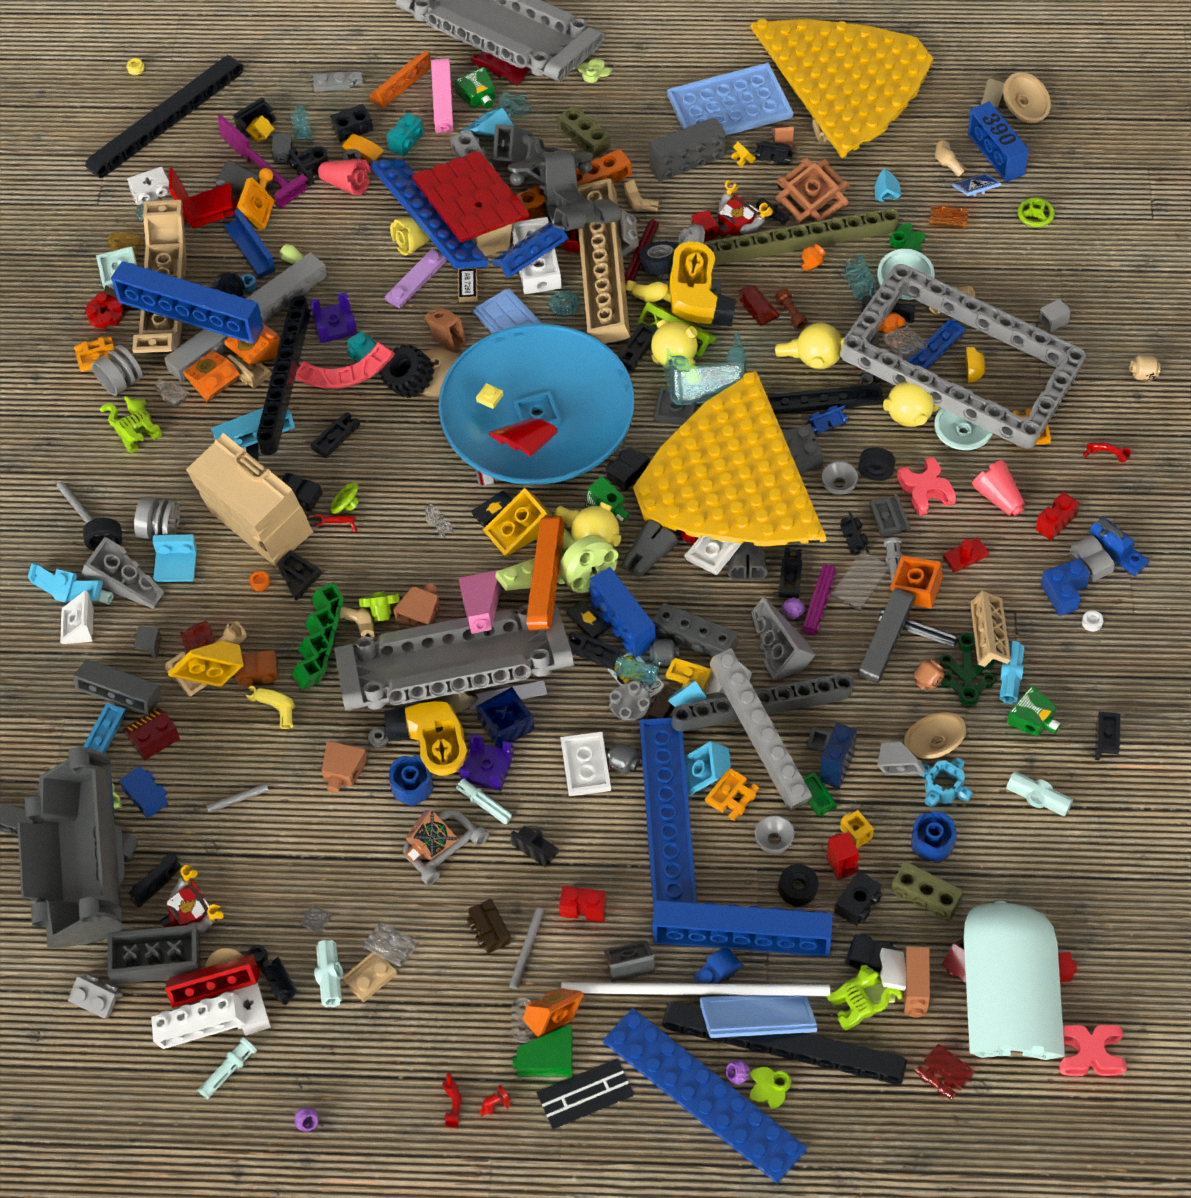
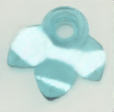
(514, 104)

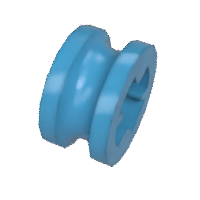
(249, 278)

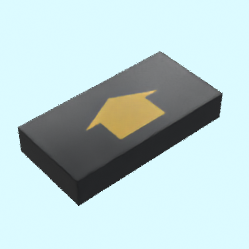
(491, 508)
(587, 620)

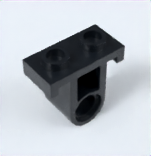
(308, 162)

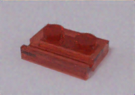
(197, 636)

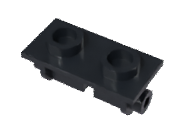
(780, 152)
(858, 540)
(280, 981)

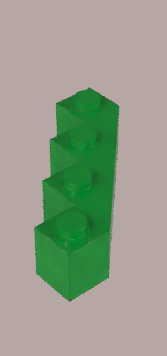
(322, 628)

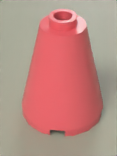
(346, 175)
(1000, 488)

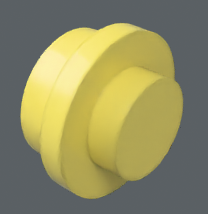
(135, 66)

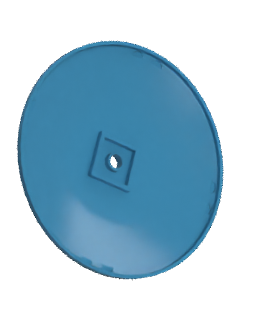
(542, 369)

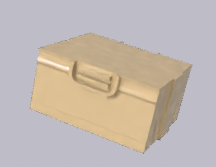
(249, 499)

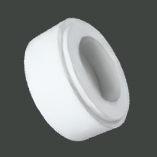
(1092, 621)

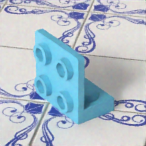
(174, 558)

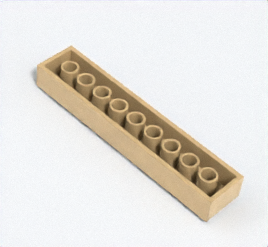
(603, 271)

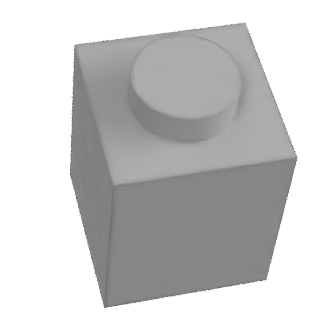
(1054, 315)

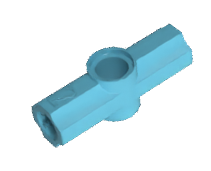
(1012, 674)

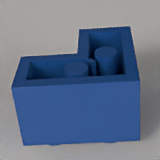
(1063, 583)

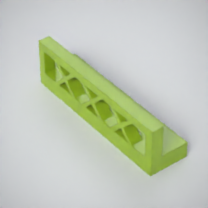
(663, 313)

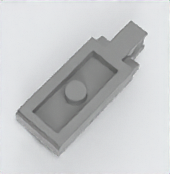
(336, 81)

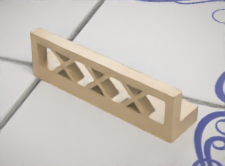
(985, 626)

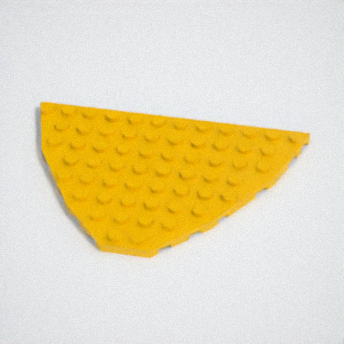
(847, 74)
(730, 475)

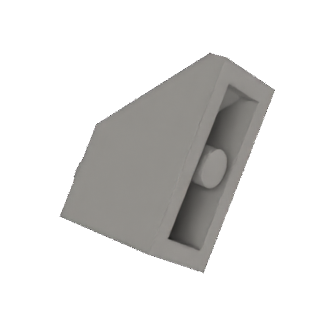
(898, 760)

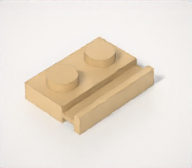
(369, 976)

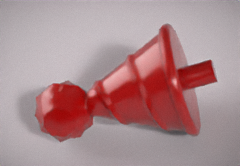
(572, 243)

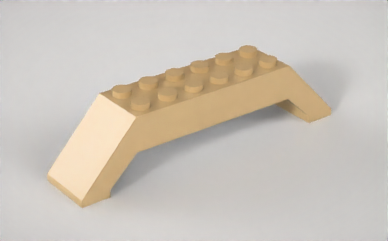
(164, 254)

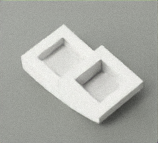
(893, 969)

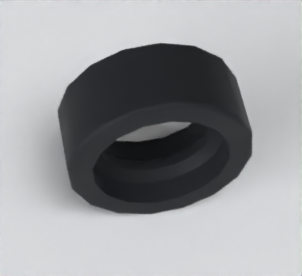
(101, 526)

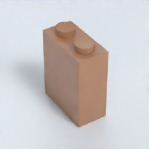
(917, 982)

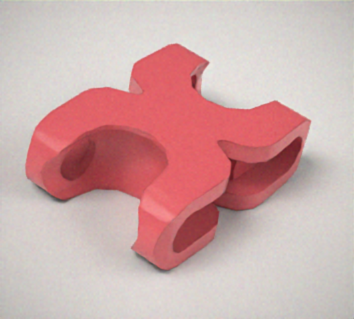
(926, 486)
(1092, 1051)

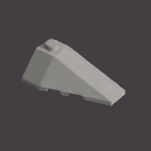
(121, 574)
(783, 646)

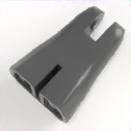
(237, 176)
(648, 548)
(748, 563)

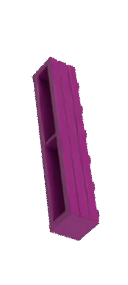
(819, 598)

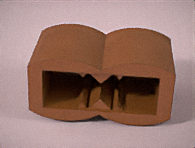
(258, 668)

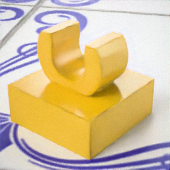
(743, 153)

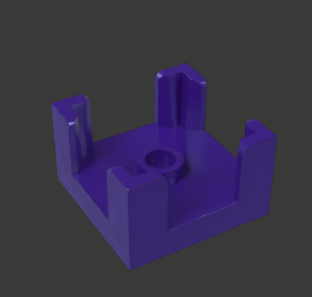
(335, 320)
(487, 764)

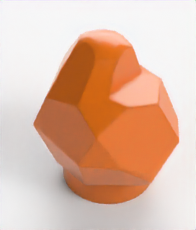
(812, 257)
(892, 323)

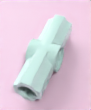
(1039, 793)
(328, 973)

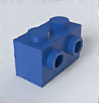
(143, 791)

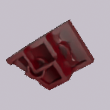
(500, 67)

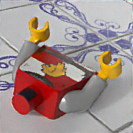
(737, 215)
(189, 906)

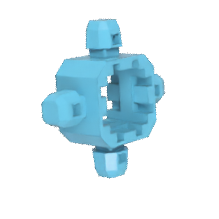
(954, 771)

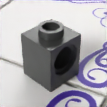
(281, 146)

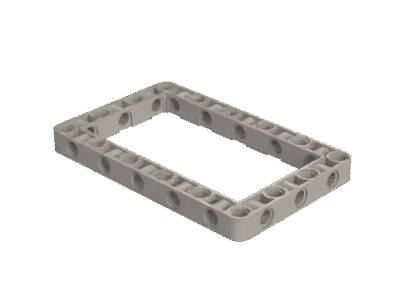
(983, 317)

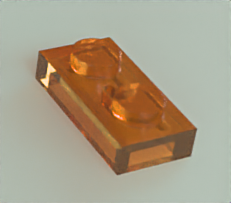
(948, 217)

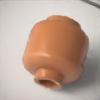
(928, 674)

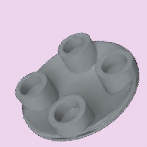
(629, 701)

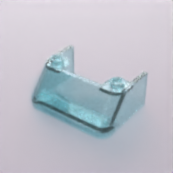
(701, 382)

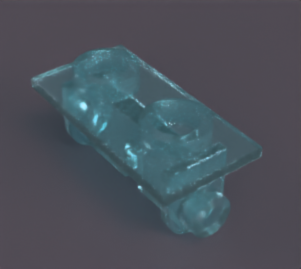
(301, 123)
(636, 670)

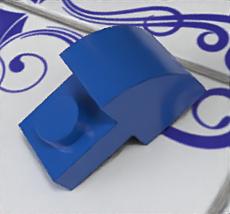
(720, 966)

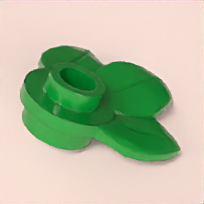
(906, 238)

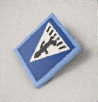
(976, 184)

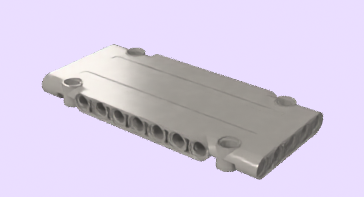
(514, 30)
(448, 663)

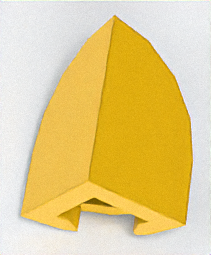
(974, 364)

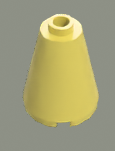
(408, 235)

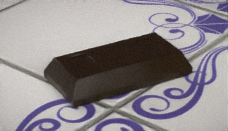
(661, 706)

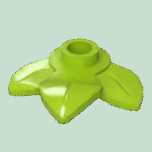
(766, 1086)

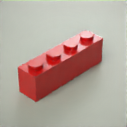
(212, 980)

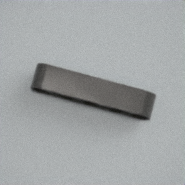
(886, 635)

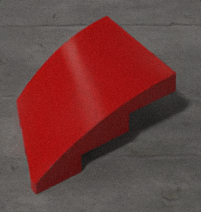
(525, 435)

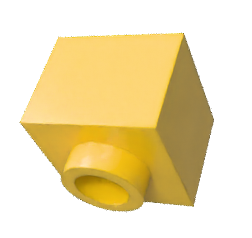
(260, 128)

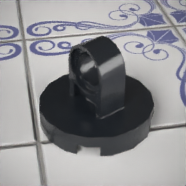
(230, 284)

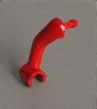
(1094, 447)
(337, 519)
(452, 1090)

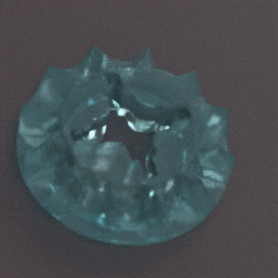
(566, 308)

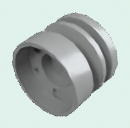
(117, 370)
(156, 518)

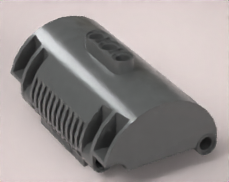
(73, 852)

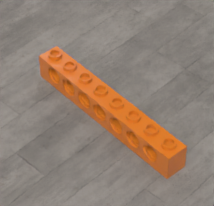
(613, 166)

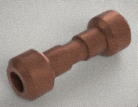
(798, 319)

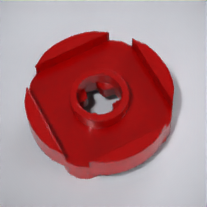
(100, 303)

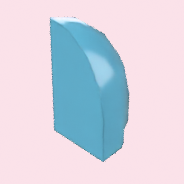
(886, 186)
(687, 694)

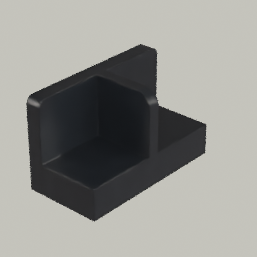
(1107, 734)
(534, 845)

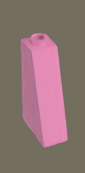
(442, 95)
(480, 600)

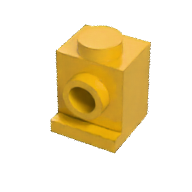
(857, 821)

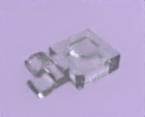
(171, 393)
(436, 518)

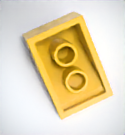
(517, 523)
(210, 664)

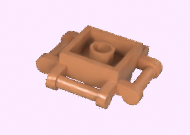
(812, 190)

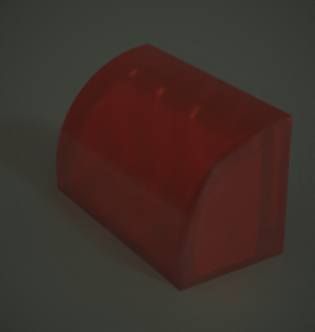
(757, 305)

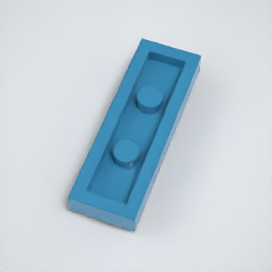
(105, 728)

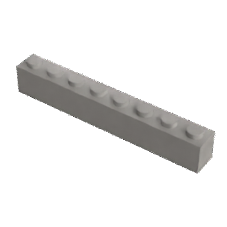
(760, 729)

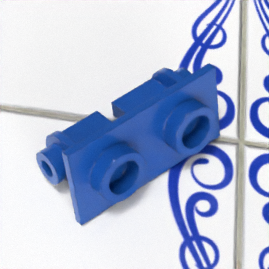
(833, 415)

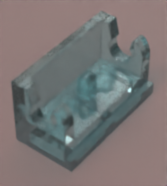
(859, 278)

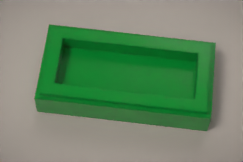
(821, 799)

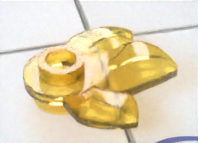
(126, 240)

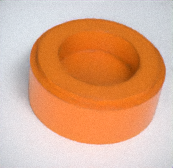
(259, 581)

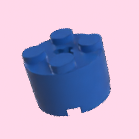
(410, 780)
(933, 836)

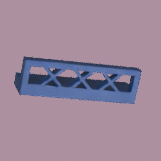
(250, 245)
(530, 249)

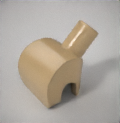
(233, 634)

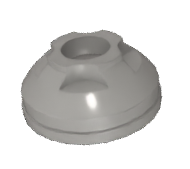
(692, 233)
(839, 471)
(774, 826)

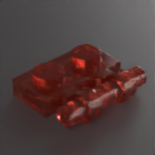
(947, 1066)

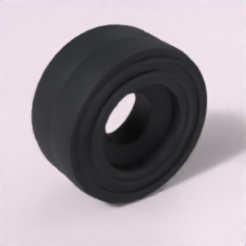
(876, 464)
(798, 873)

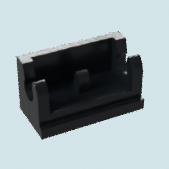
(248, 114)

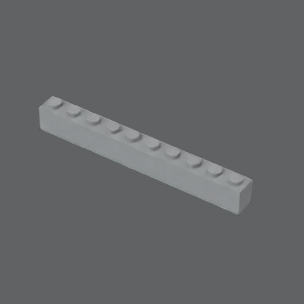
(271, 300)

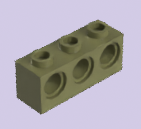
(584, 131)
(924, 881)

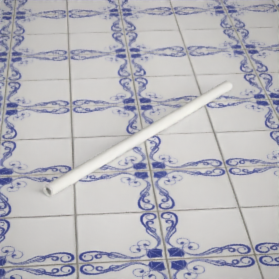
(699, 988)

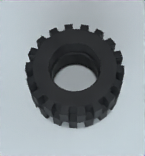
(417, 377)

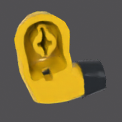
(691, 287)
(437, 731)

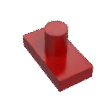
(966, 554)

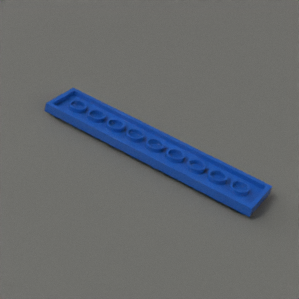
(398, 179)
(667, 811)
(705, 1095)

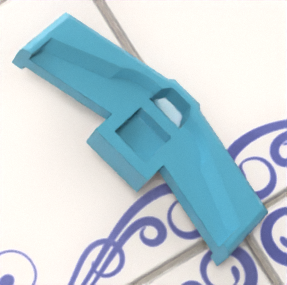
(63, 584)

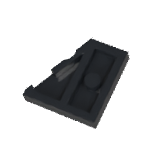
(298, 573)

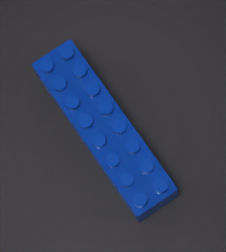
(187, 302)
(742, 927)

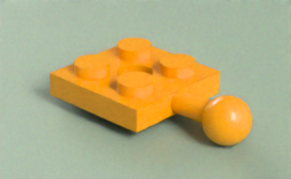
(255, 201)

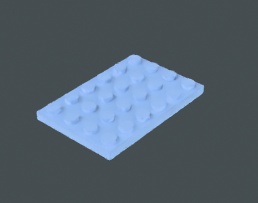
(736, 99)

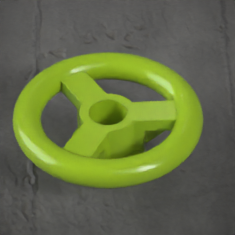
(1036, 210)
(345, 498)

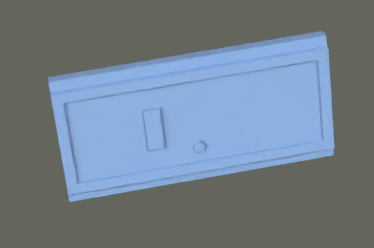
(504, 312)
(757, 1015)

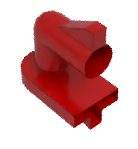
(490, 1101)

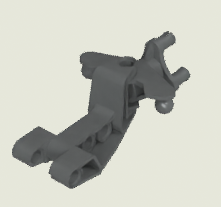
(559, 182)

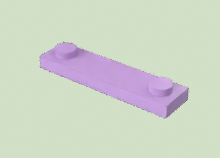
(415, 278)

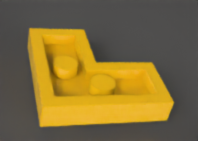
(684, 672)

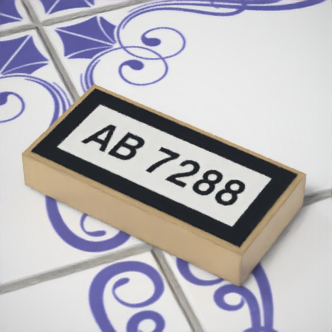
(467, 285)

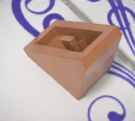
(783, 135)

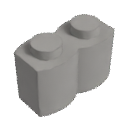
(1093, 556)

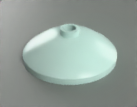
(907, 257)
(949, 429)

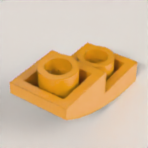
(367, 149)

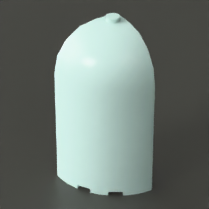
(1012, 982)

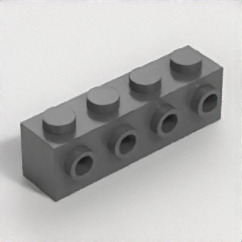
(693, 631)
(117, 686)

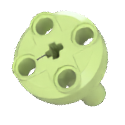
(584, 560)

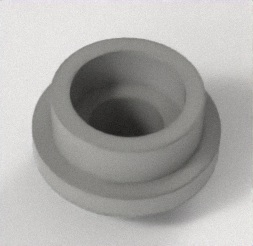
(381, 742)

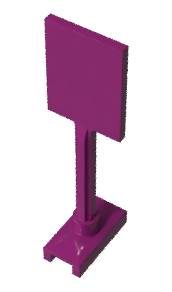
(288, 190)

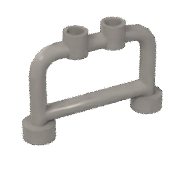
(476, 835)

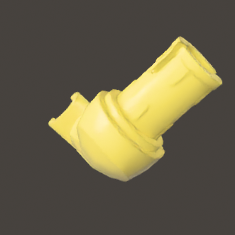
(649, 293)
(276, 699)

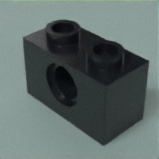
(860, 887)

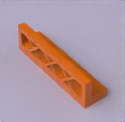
(401, 80)

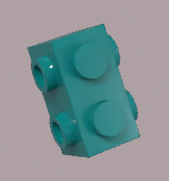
(405, 134)
(360, 346)

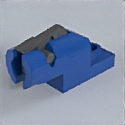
(1119, 546)

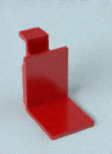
(205, 206)

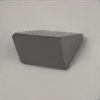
(818, 738)

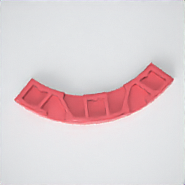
(346, 376)

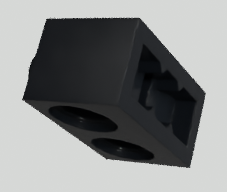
(351, 121)

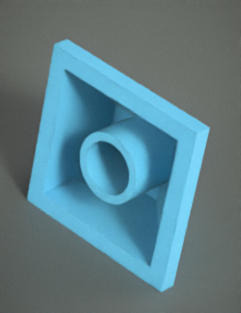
(485, 124)
(706, 766)

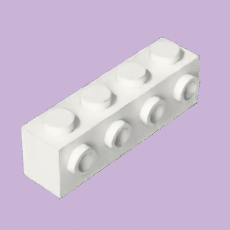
(198, 1020)

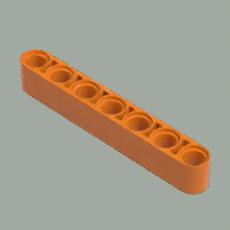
(545, 573)

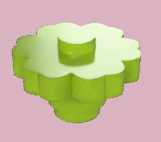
(380, 604)

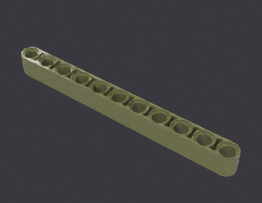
(803, 236)

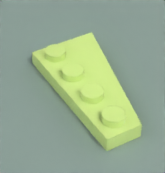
(520, 575)

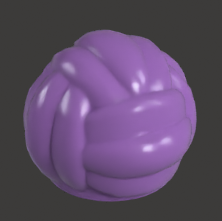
(793, 608)
(737, 1071)
(306, 1118)

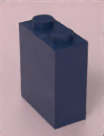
(838, 755)

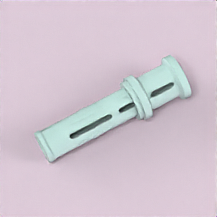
(234, 1060)

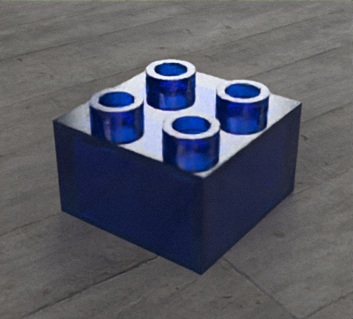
(505, 717)

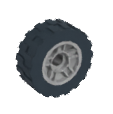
(658, 257)

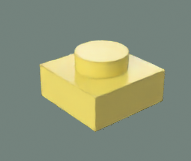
(489, 396)

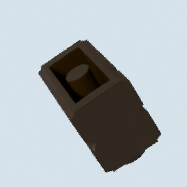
(489, 926)

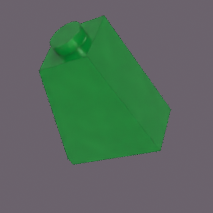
(546, 1055)

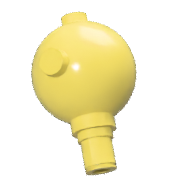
(677, 338)
(817, 346)
(909, 405)
(592, 522)

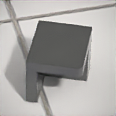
(148, 639)

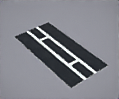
(585, 1094)

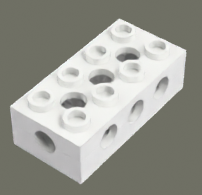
(544, 275)

